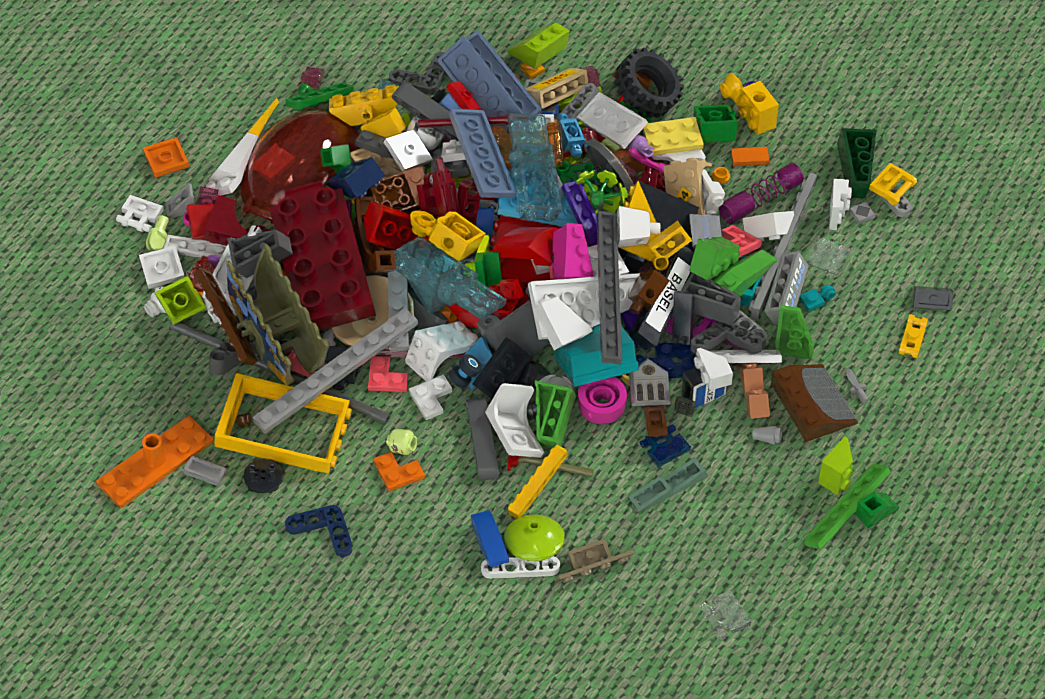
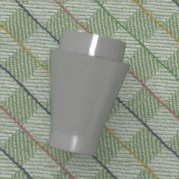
(768, 434)

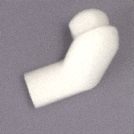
(329, 336)

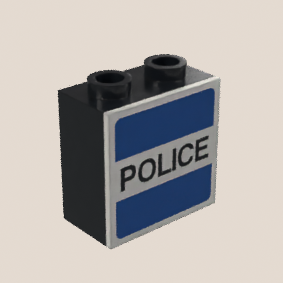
(696, 390)

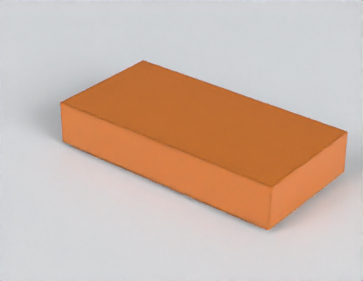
(750, 156)

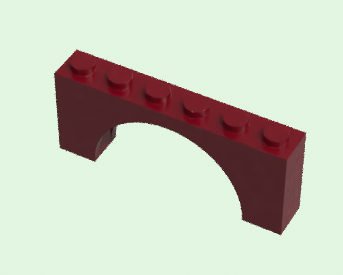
(223, 222)

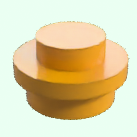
(721, 175)

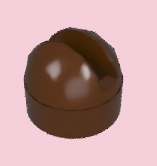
(244, 419)

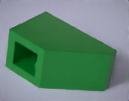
(875, 508)

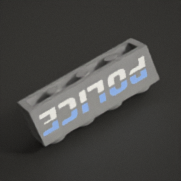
(786, 284)

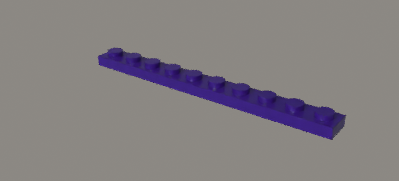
(586, 216)

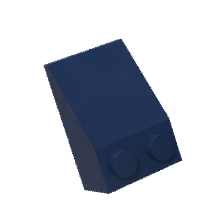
(357, 178)

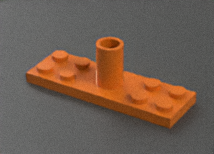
(154, 461)

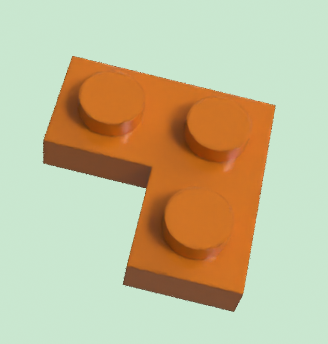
(397, 476)

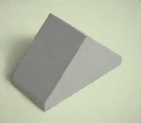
(177, 204)

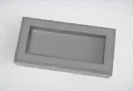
(204, 470)

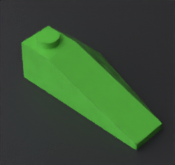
(745, 272)
(792, 334)

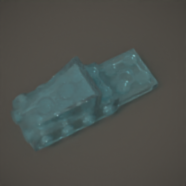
(533, 168)
(444, 280)

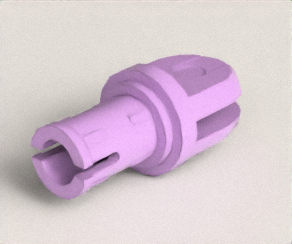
(641, 145)

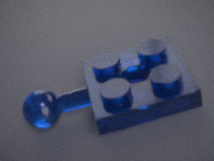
(666, 352)

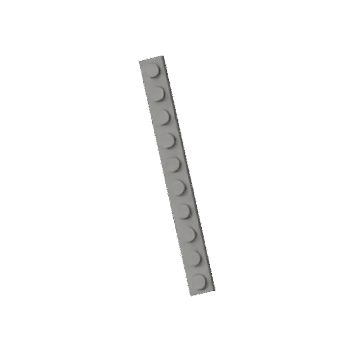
(785, 240)
(335, 370)

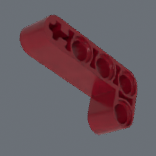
(469, 197)

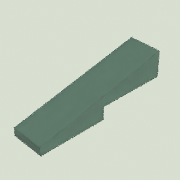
(663, 488)

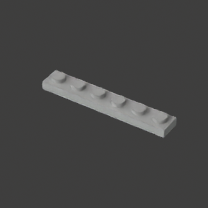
(397, 302)

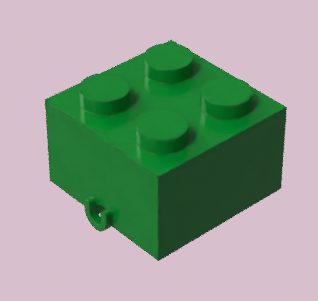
(716, 123)

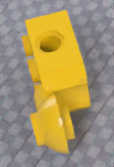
(753, 102)
(449, 233)

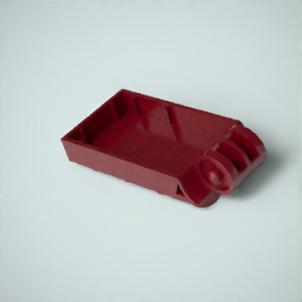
(325, 255)

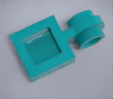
(812, 299)

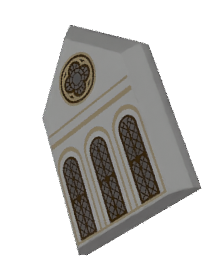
(649, 385)

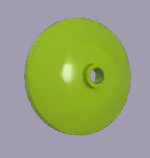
(534, 537)

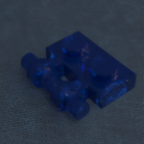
(667, 450)

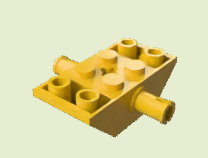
(363, 106)

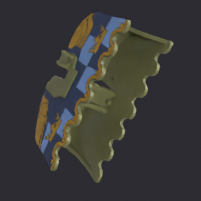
(274, 313)

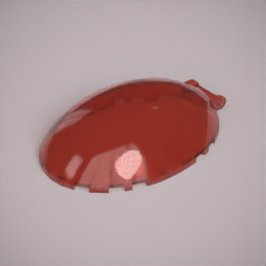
(291, 157)

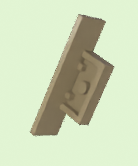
(590, 557)

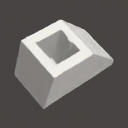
(713, 368)

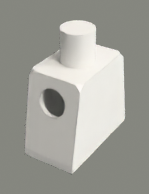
(634, 227)

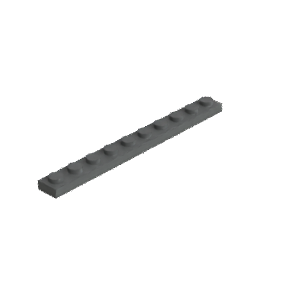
(609, 288)

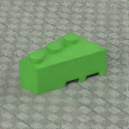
(713, 256)
(553, 412)

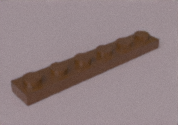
(224, 313)

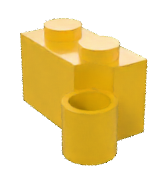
(668, 243)

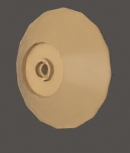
(355, 331)

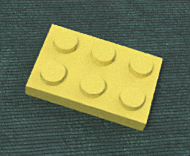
(673, 136)

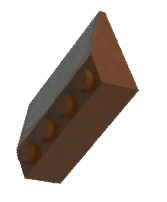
(812, 400)

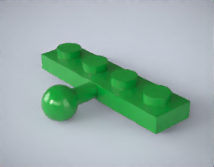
(310, 97)

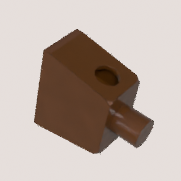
(647, 290)

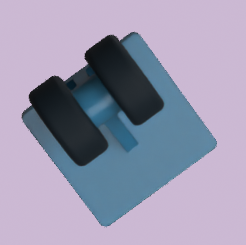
(471, 364)

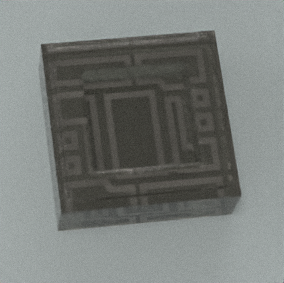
(684, 406)

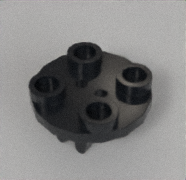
(272, 477)

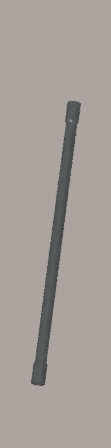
(373, 413)

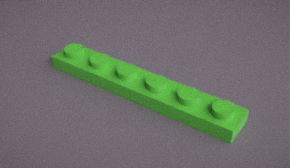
(846, 506)

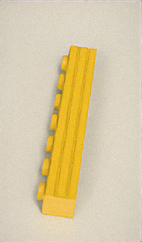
(537, 482)

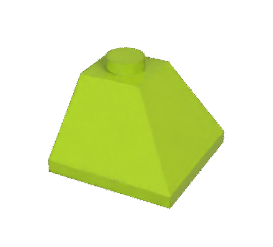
(180, 300)

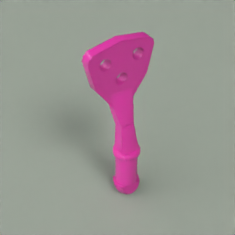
(644, 160)

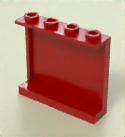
(512, 267)

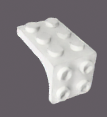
(436, 344)
(509, 419)

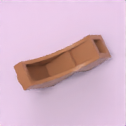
(755, 397)

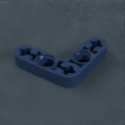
(325, 520)

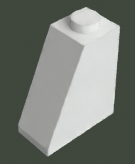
(560, 322)

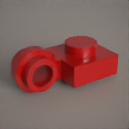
(509, 288)

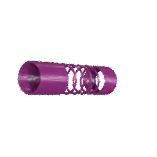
(743, 203)

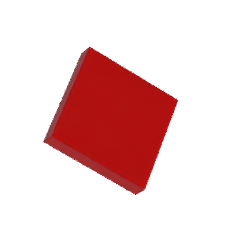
(198, 218)

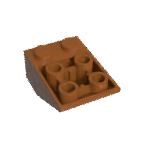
(400, 190)

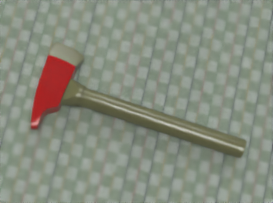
(514, 460)

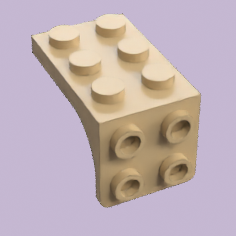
(688, 176)

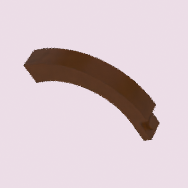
(373, 255)

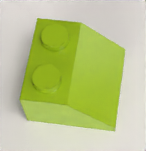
(837, 467)

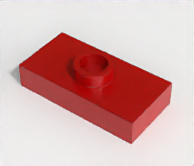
(462, 96)

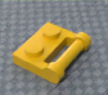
(888, 180)

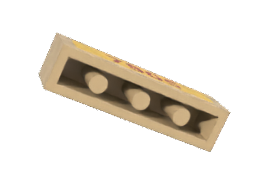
(558, 86)

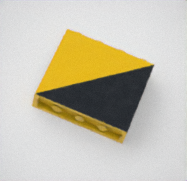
(662, 209)

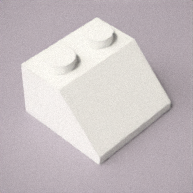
(768, 225)

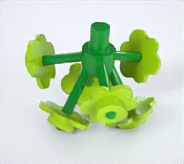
(597, 197)

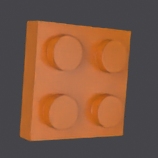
(165, 157)

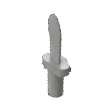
(857, 388)

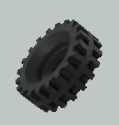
(661, 74)

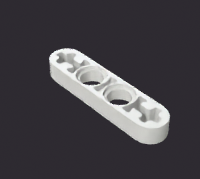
(520, 570)

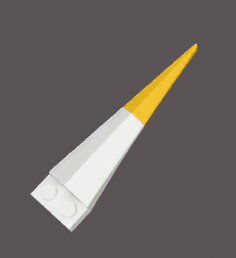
(231, 171)

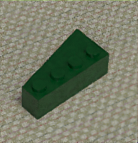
(856, 158)

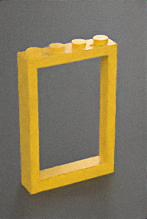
(271, 390)

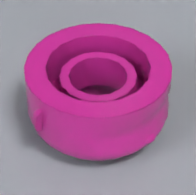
(609, 389)

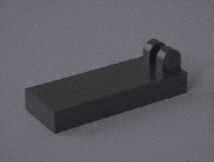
(683, 317)

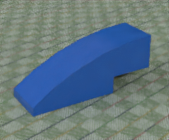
(489, 538)

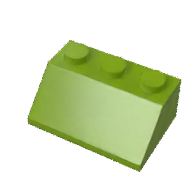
(541, 45)

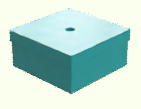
(583, 362)

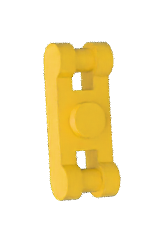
(913, 336)

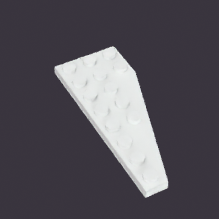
(579, 295)

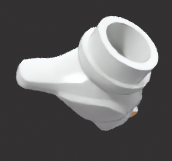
(153, 305)

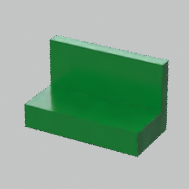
(488, 268)

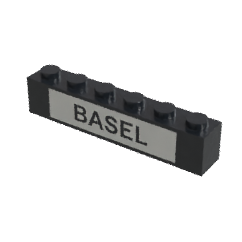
(654, 319)

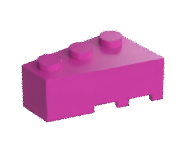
(571, 253)

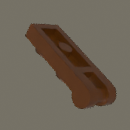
(655, 420)

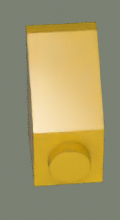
(386, 124)

